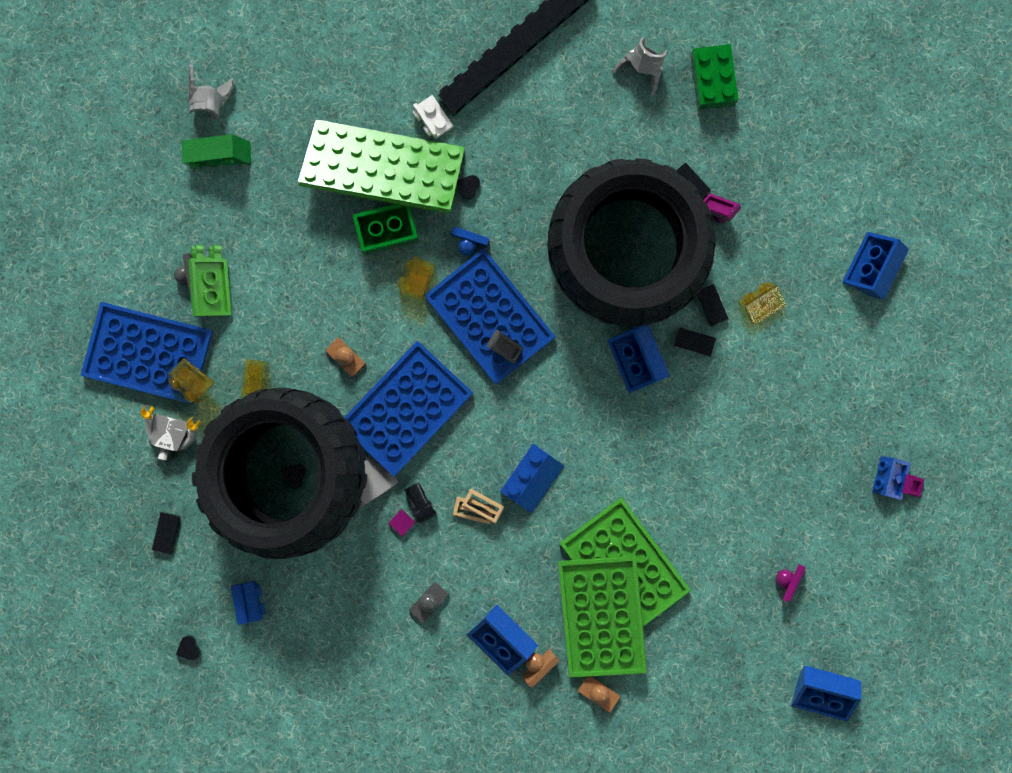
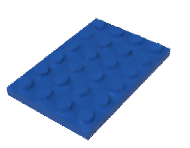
(482, 300)
(142, 350)
(407, 408)

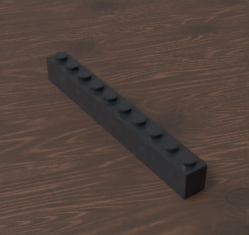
(507, 53)

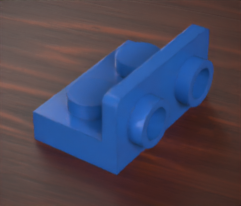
(891, 477)

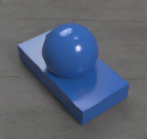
(468, 241)

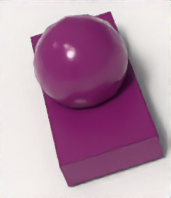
(721, 208)
(788, 580)

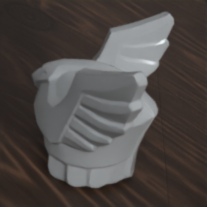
(645, 62)
(206, 97)

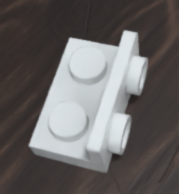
(433, 117)

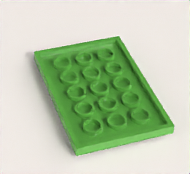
(619, 534)
(602, 616)

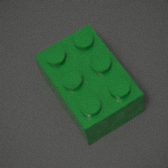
(714, 76)
(385, 228)

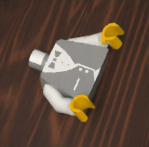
(169, 432)

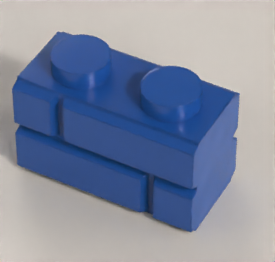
(247, 602)

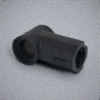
(421, 505)

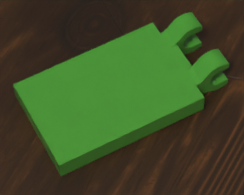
(209, 282)

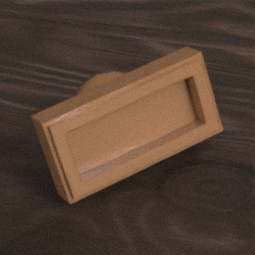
(345, 357)
(539, 666)
(599, 693)

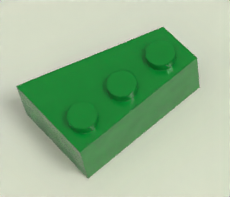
(216, 151)

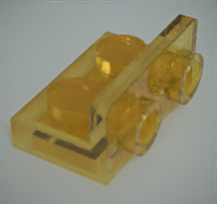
(762, 302)
(189, 381)

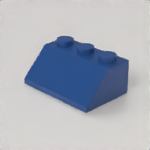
(876, 265)
(638, 358)
(532, 478)
(502, 640)
(827, 693)

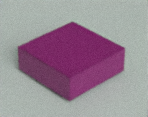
(913, 485)
(401, 522)

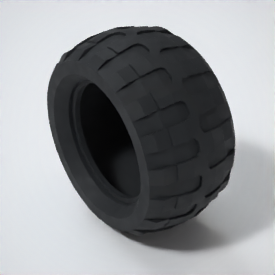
(645, 183)
(222, 480)

